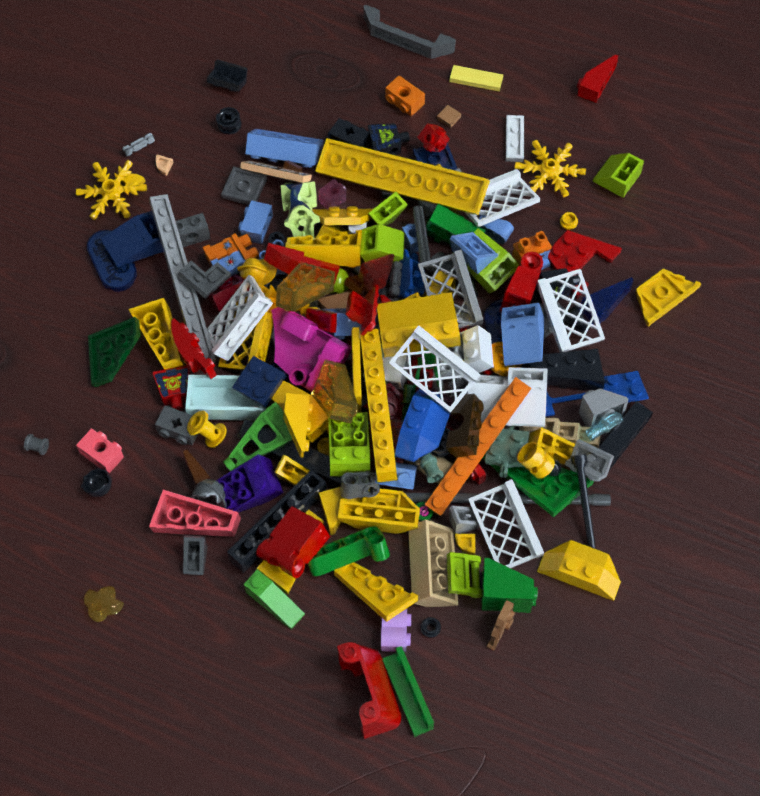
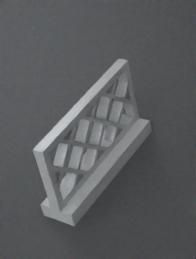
(465, 285)

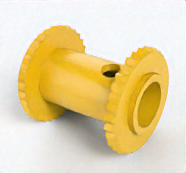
(213, 433)

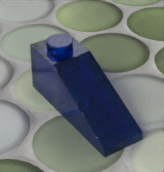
(608, 299)

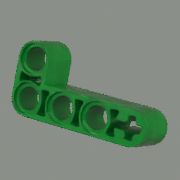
(350, 549)

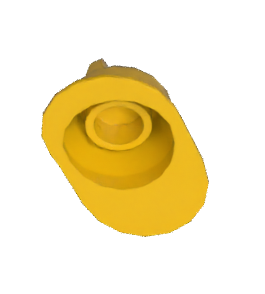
(259, 269)

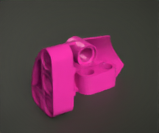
(304, 347)

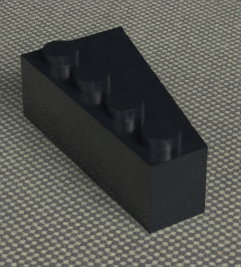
(572, 369)

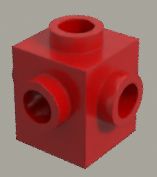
(433, 138)

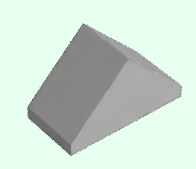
(463, 519)

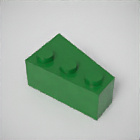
(445, 223)

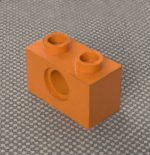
(404, 96)

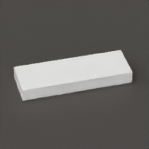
(514, 138)

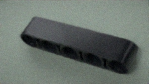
(626, 431)

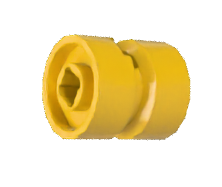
(536, 460)

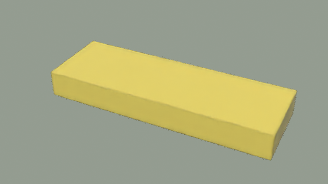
(476, 78)

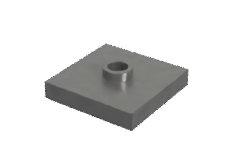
(243, 186)

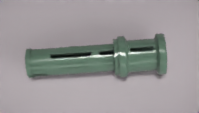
(429, 464)

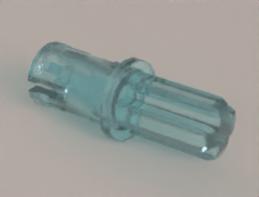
(604, 426)

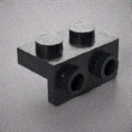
(228, 75)

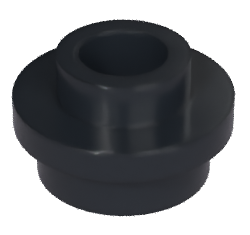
(427, 622)

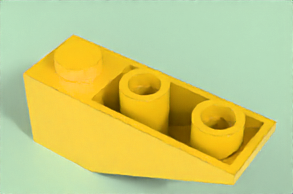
(296, 419)

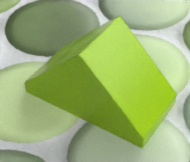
(388, 210)

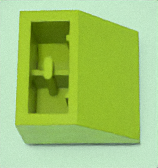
(619, 173)
(381, 241)

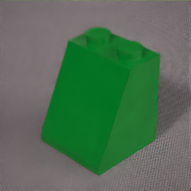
(504, 584)

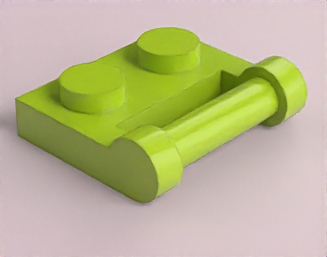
(459, 574)

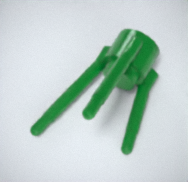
(429, 359)

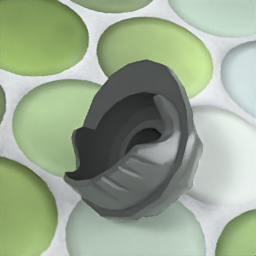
(210, 492)

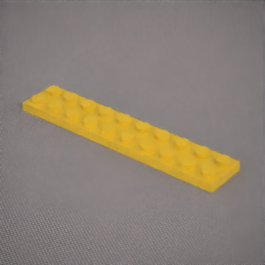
(403, 176)

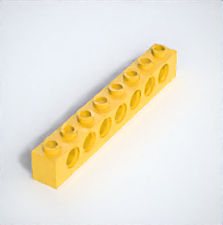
(378, 407)

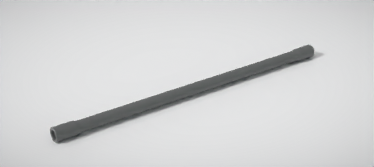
(594, 499)

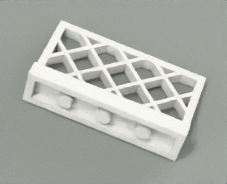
(505, 184)
(554, 316)
(246, 318)
(446, 356)
(521, 517)

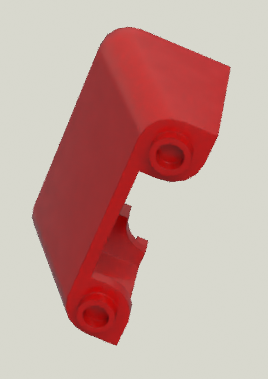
(383, 711)

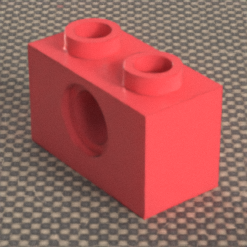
(92, 443)

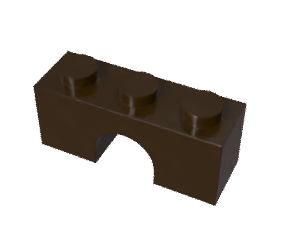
(466, 438)

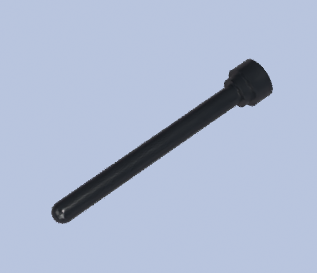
(579, 463)

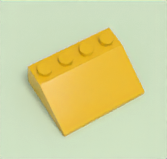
(432, 313)

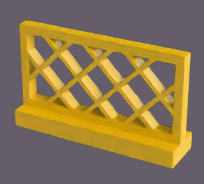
(261, 337)

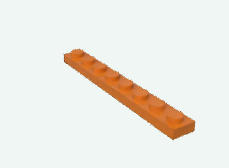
(487, 434)

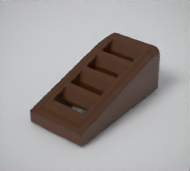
(196, 470)

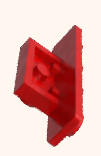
(363, 309)

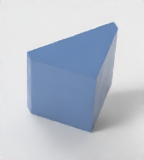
(475, 251)

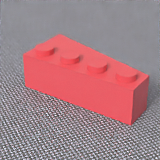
(193, 517)

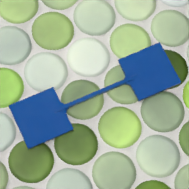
(624, 384)

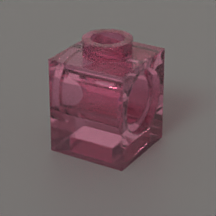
(325, 194)

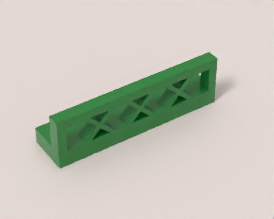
(408, 692)

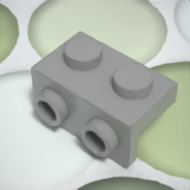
(598, 460)

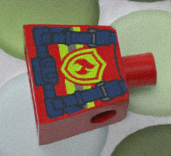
(173, 386)

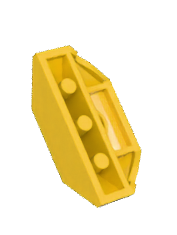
(388, 510)
(582, 568)

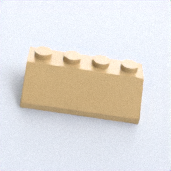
(429, 564)

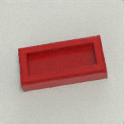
(325, 320)

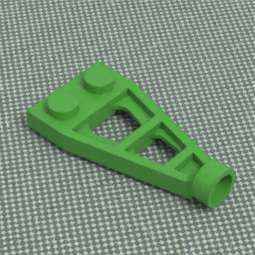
(274, 418)

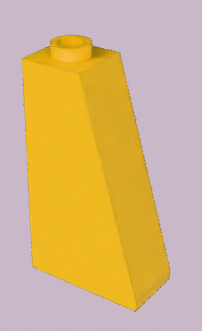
(318, 418)

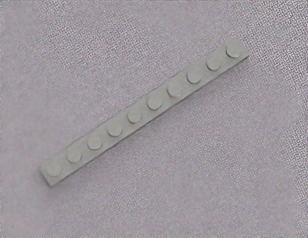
(176, 261)

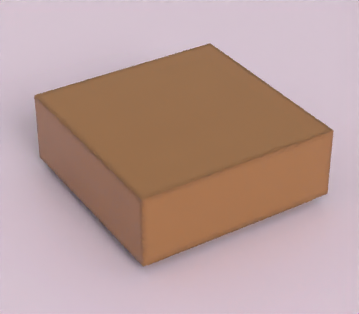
(448, 116)

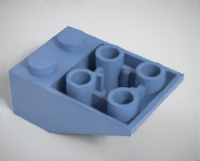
(522, 334)

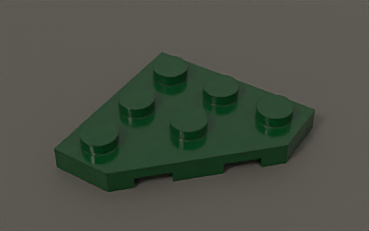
(110, 349)

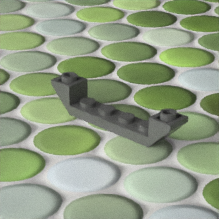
(442, 46)

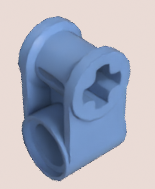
(498, 230)

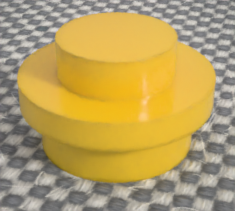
(569, 221)

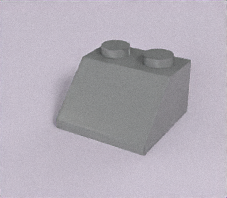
(600, 405)

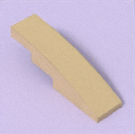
(566, 430)

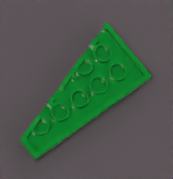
(550, 492)

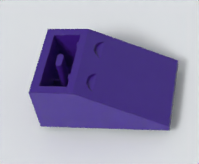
(250, 484)

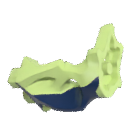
(299, 200)

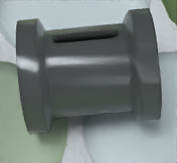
(36, 444)

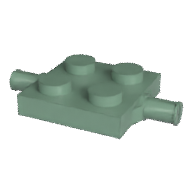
(506, 448)

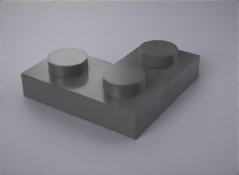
(204, 282)

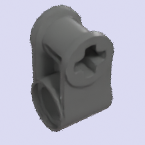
(357, 485)

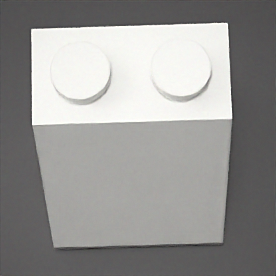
(489, 391)

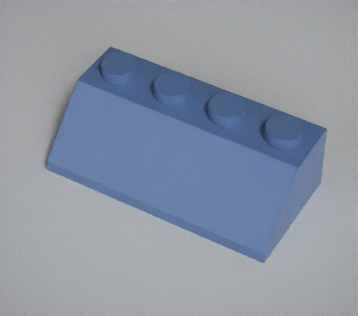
(283, 147)

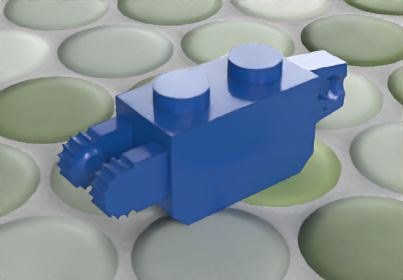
(411, 278)

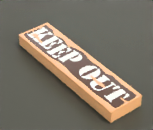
(276, 171)

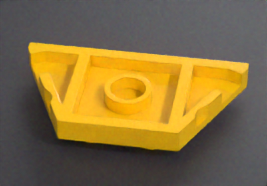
(338, 216)
(663, 293)

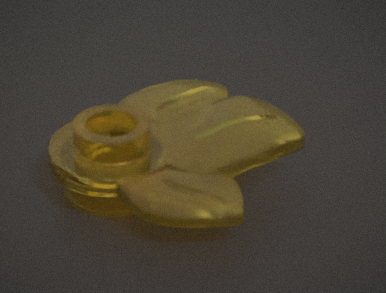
(104, 601)

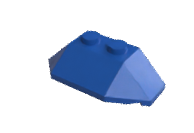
(421, 427)

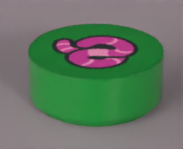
(425, 512)

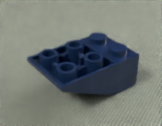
(133, 240)

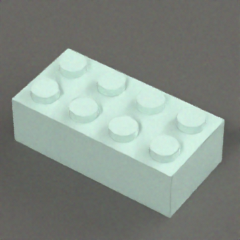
(219, 399)

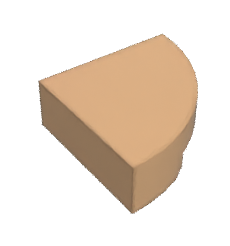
(163, 164)

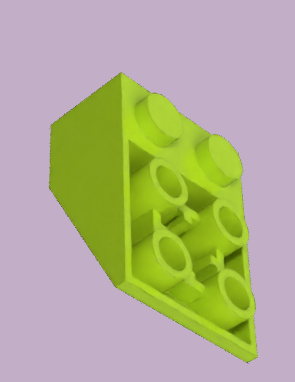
(498, 270)
(349, 445)

